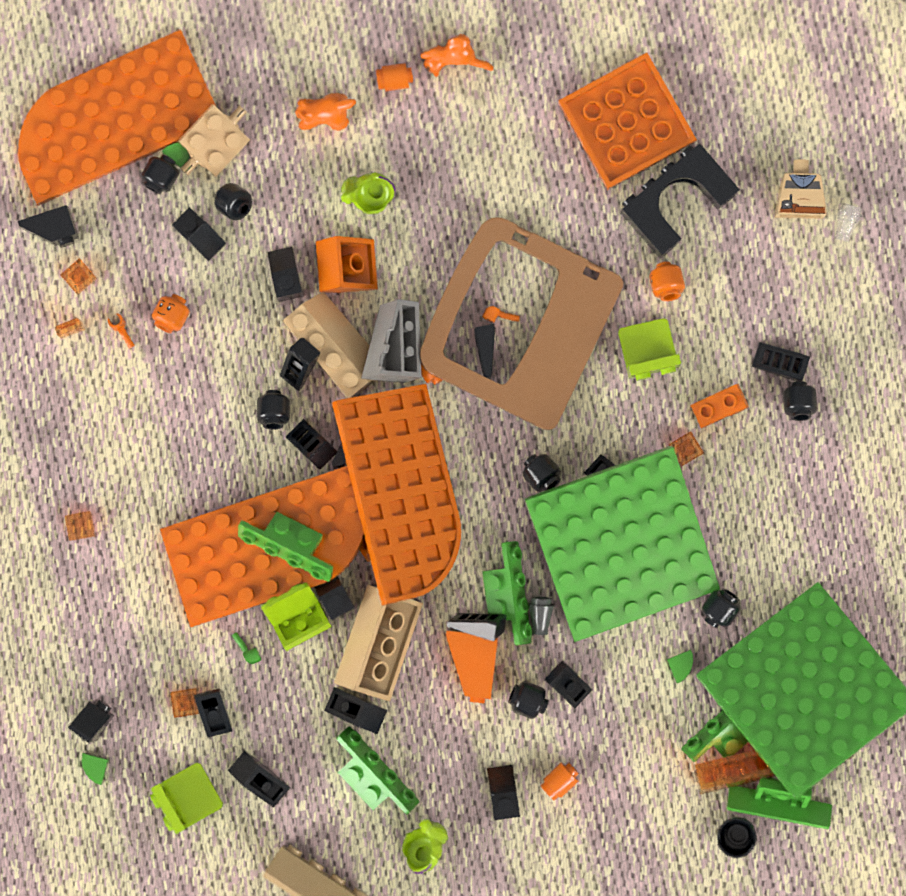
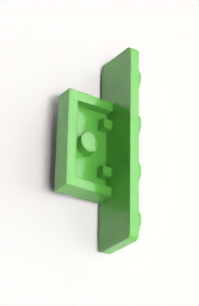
(290, 542)
(507, 593)
(718, 733)
(371, 776)
(775, 802)

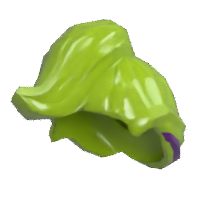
(368, 192)
(424, 846)

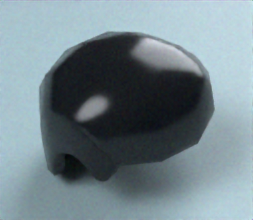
(737, 837)

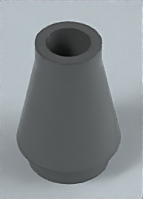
(540, 612)

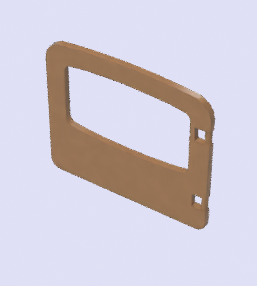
(561, 343)

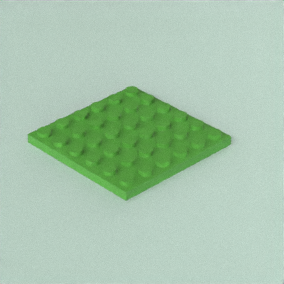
(622, 543)
(806, 690)

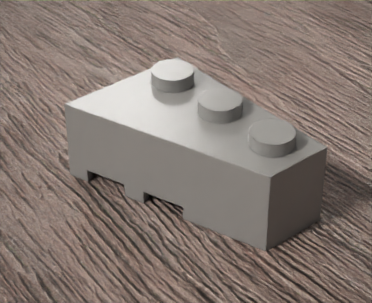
(395, 344)

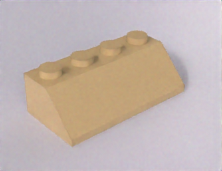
(339, 343)
(377, 645)
(303, 877)

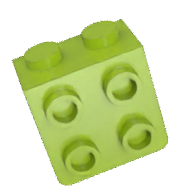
(648, 349)
(296, 615)
(186, 798)

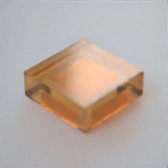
(78, 276)
(69, 328)
(686, 448)
(80, 526)
(184, 702)

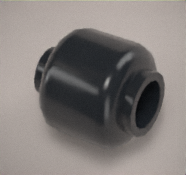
(160, 174)
(233, 201)
(800, 401)
(273, 410)
(541, 472)
(721, 608)
(528, 700)

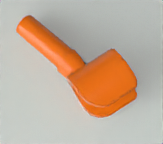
(492, 312)
(122, 331)

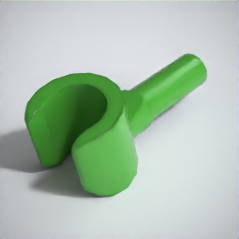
(251, 656)

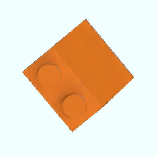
(346, 264)

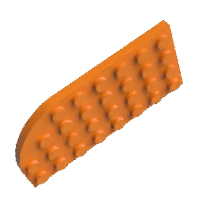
(111, 117)
(400, 489)
(226, 575)

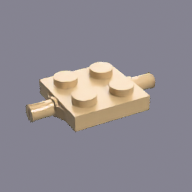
(213, 140)

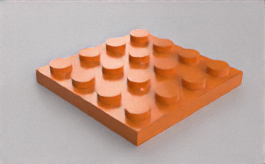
(627, 121)

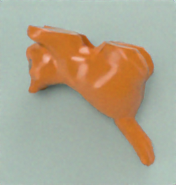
(455, 52)
(327, 110)

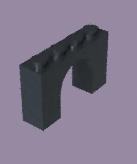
(694, 168)

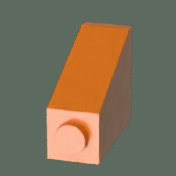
(474, 663)

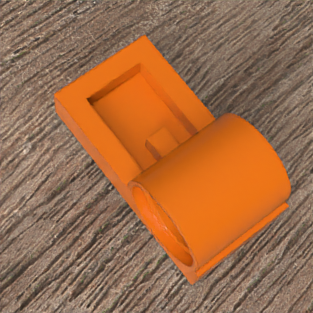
(719, 405)

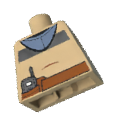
(801, 194)

